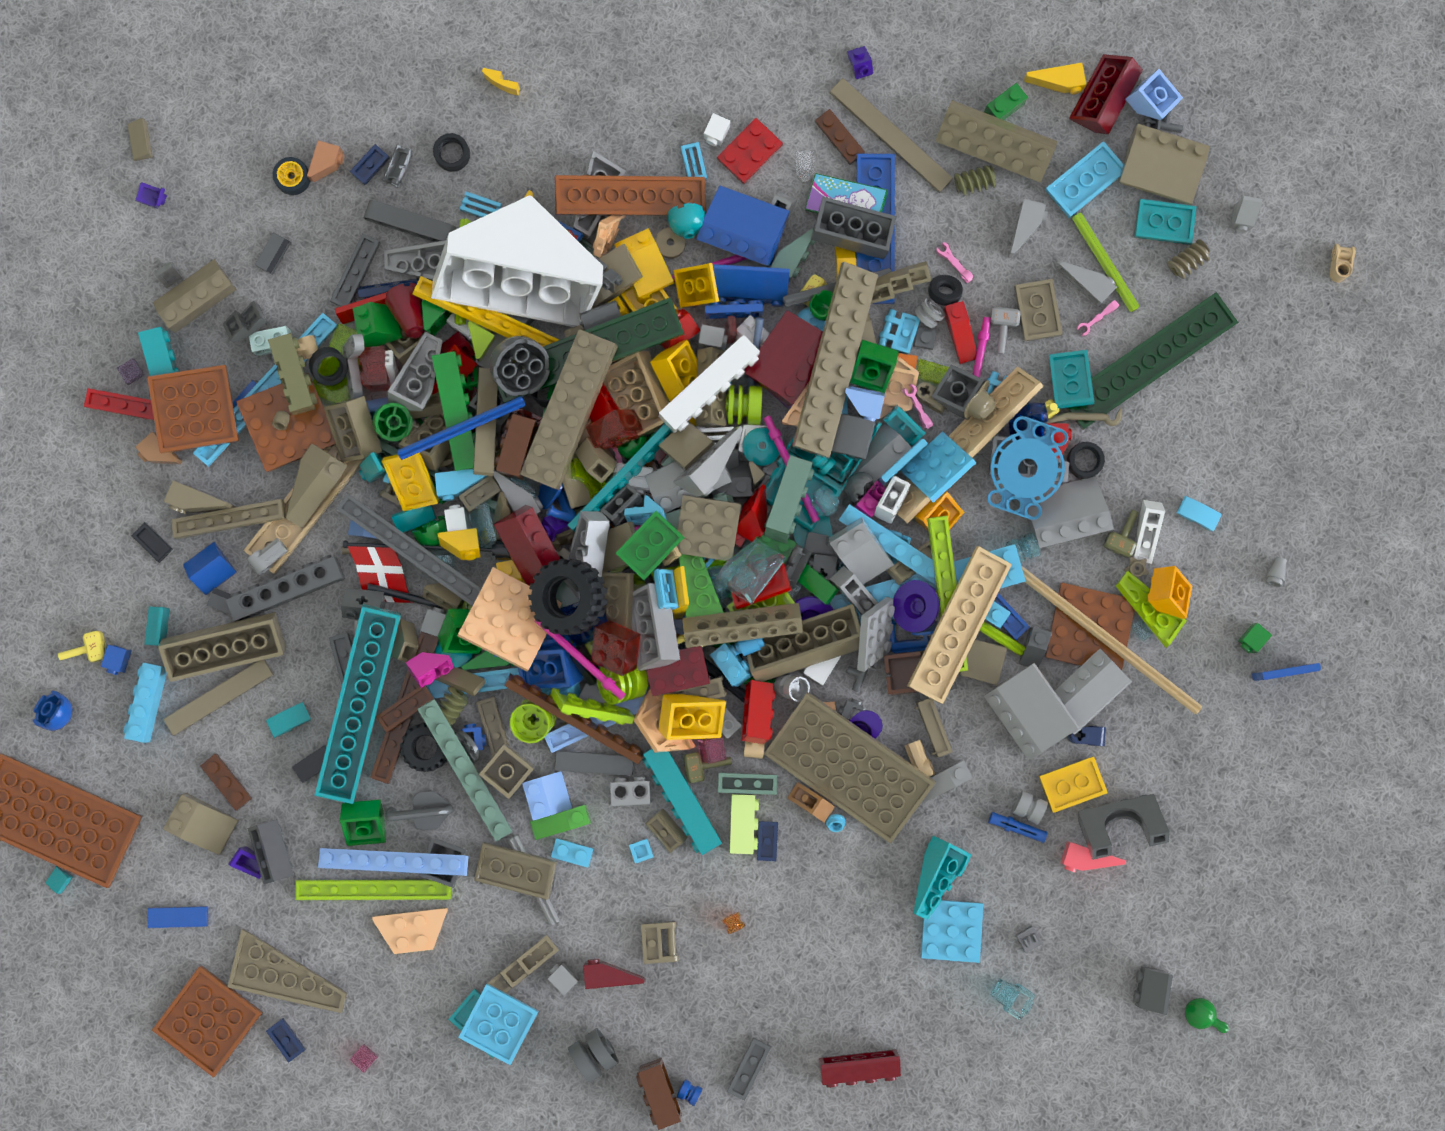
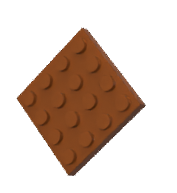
(193, 409)
(286, 446)
(1074, 643)
(207, 1021)

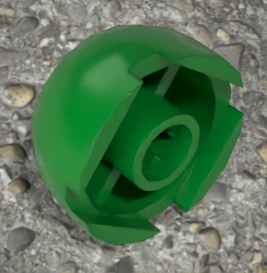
(392, 421)
(428, 533)

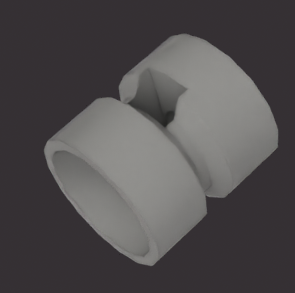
(791, 687)
(1029, 807)

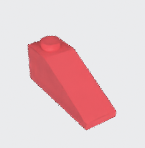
(1079, 858)

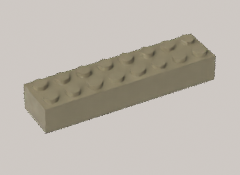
(569, 409)

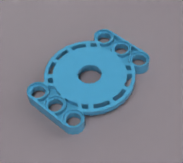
(1034, 448)

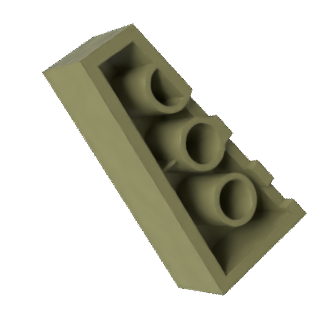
(292, 375)

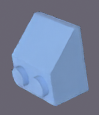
(1154, 96)
(867, 402)
(547, 795)

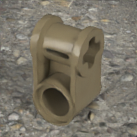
(927, 398)

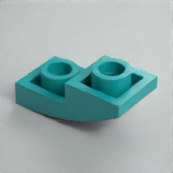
(413, 518)
(288, 719)

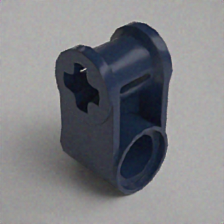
(1090, 735)

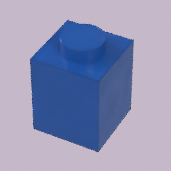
(116, 659)

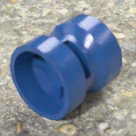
(693, 1095)

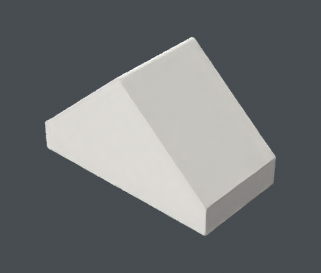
(519, 266)

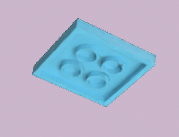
(938, 466)
(953, 932)
(498, 1024)

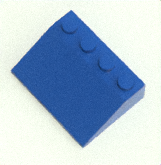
(743, 225)
(751, 284)

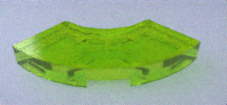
(580, 474)

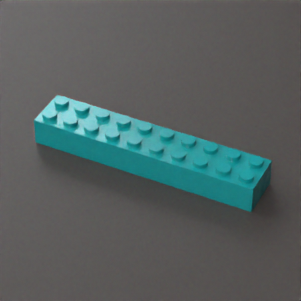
(357, 704)

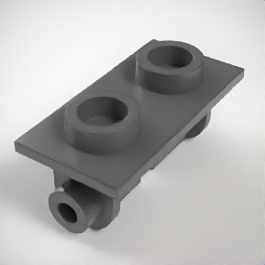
(397, 165)
(610, 278)
(796, 563)

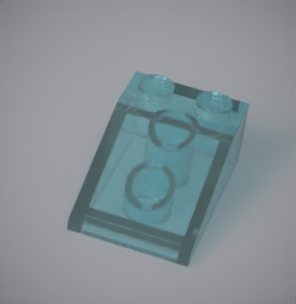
(750, 570)

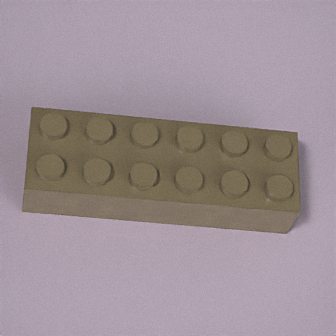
(996, 141)
(821, 640)
(222, 647)

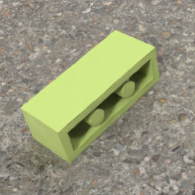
(743, 823)

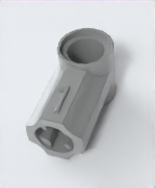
(263, 559)

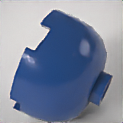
(53, 711)

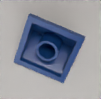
(209, 568)

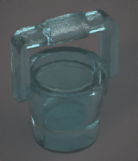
(1006, 995)

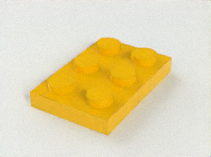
(410, 481)
(1073, 784)

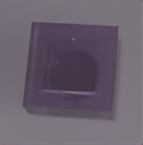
(130, 371)

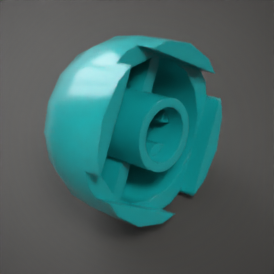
(686, 220)

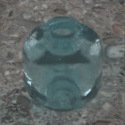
(825, 502)

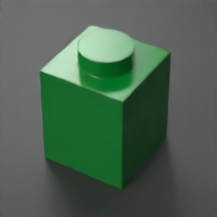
(1254, 638)

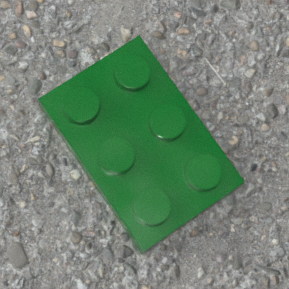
(649, 545)

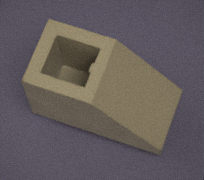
(595, 460)
(405, 642)

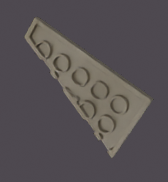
(271, 973)

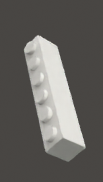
(709, 383)

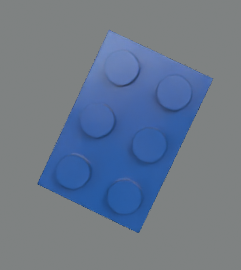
(734, 308)

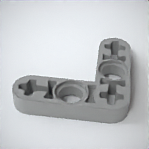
(351, 350)

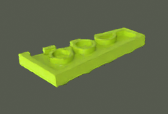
(1161, 624)
(590, 708)

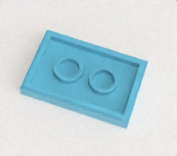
(902, 462)

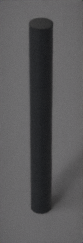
(402, 595)

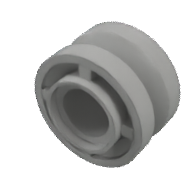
(930, 313)

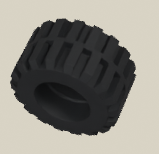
(409, 750)

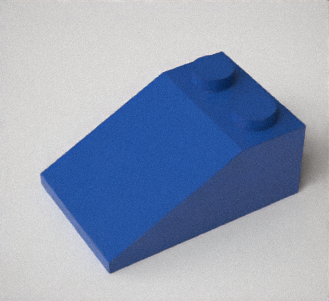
(552, 669)

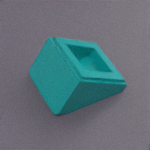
(58, 880)

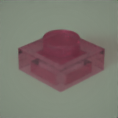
(363, 1058)

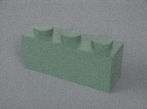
(747, 783)

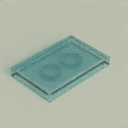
(481, 519)

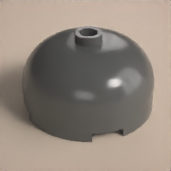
(525, 372)

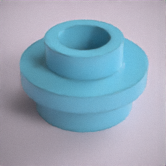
(835, 822)

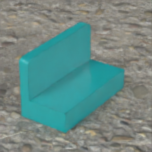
(156, 625)

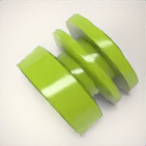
(744, 405)
(632, 684)
(526, 727)

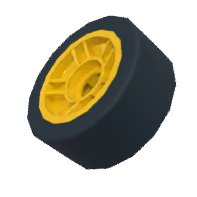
(292, 166)

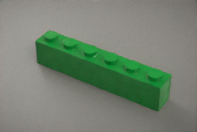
(454, 406)

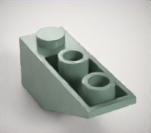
(793, 254)

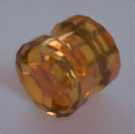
(733, 922)

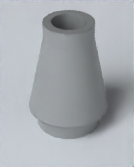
(1277, 573)

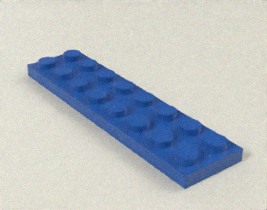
(878, 171)

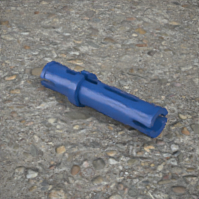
(1037, 834)

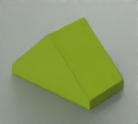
(481, 340)

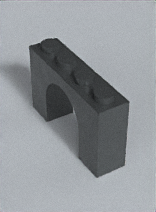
(1141, 810)

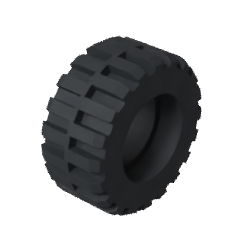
(545, 602)

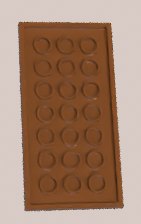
(63, 822)

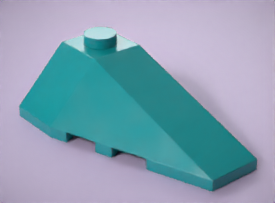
(939, 869)

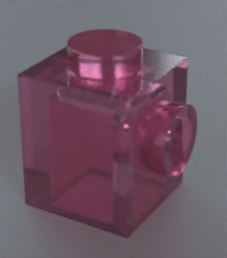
(712, 750)

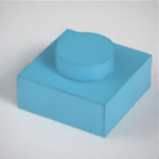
(641, 850)

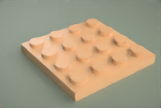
(503, 621)

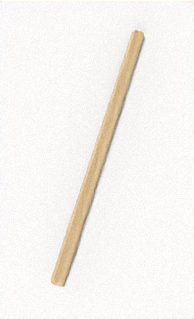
(1111, 642)

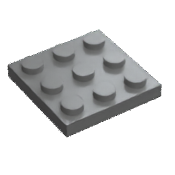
(875, 634)

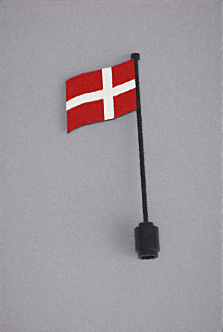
(382, 566)

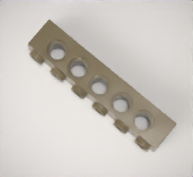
(742, 625)

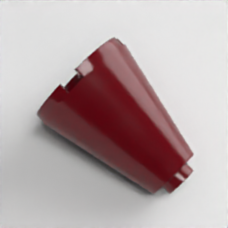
(406, 309)

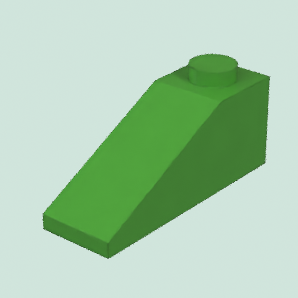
(560, 822)

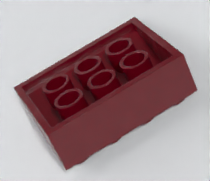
(787, 358)

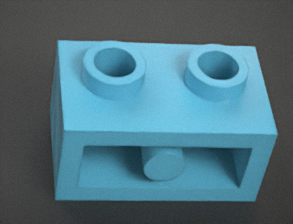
(731, 664)

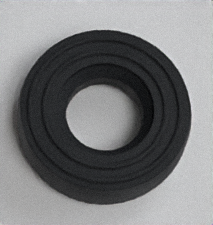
(945, 281)

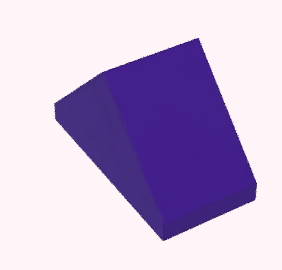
(246, 862)

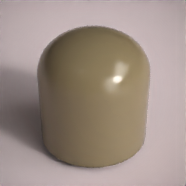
(281, 420)

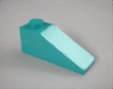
(372, 468)

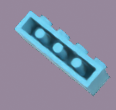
(145, 703)

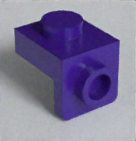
(860, 62)
(150, 195)
(554, 526)

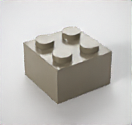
(506, 770)

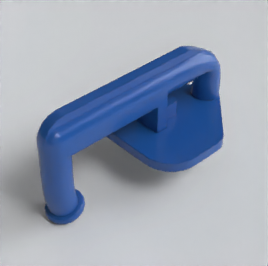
(548, 495)
(913, 644)

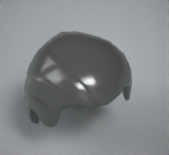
(857, 486)

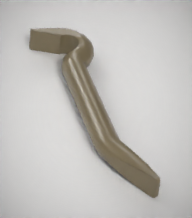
(1088, 416)

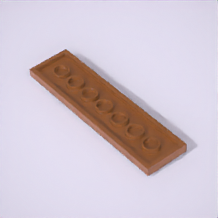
(626, 194)

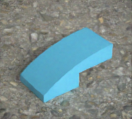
(1199, 513)

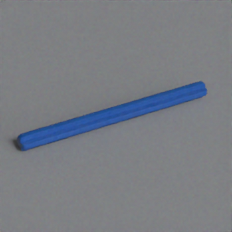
(461, 428)

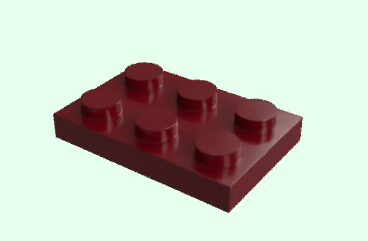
(680, 675)

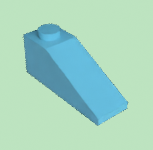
(454, 483)

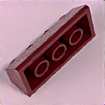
(1106, 93)
(526, 542)
(860, 1067)

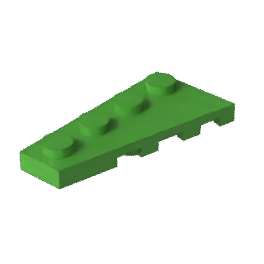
(700, 588)

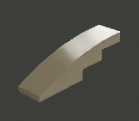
(900, 281)
(524, 965)

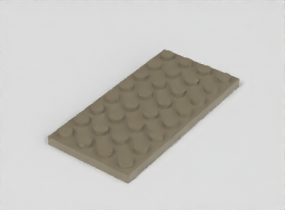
(849, 767)

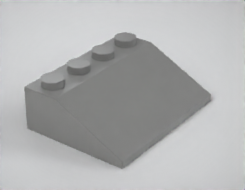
(1070, 514)
(1031, 711)

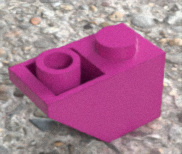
(870, 500)
(428, 667)

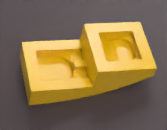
(496, 78)

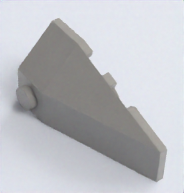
(417, 377)

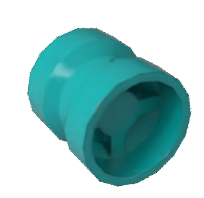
(823, 463)

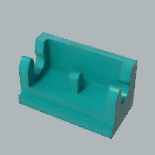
(904, 425)

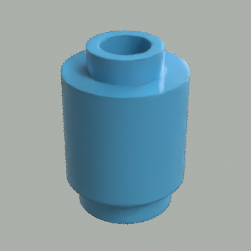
(749, 646)

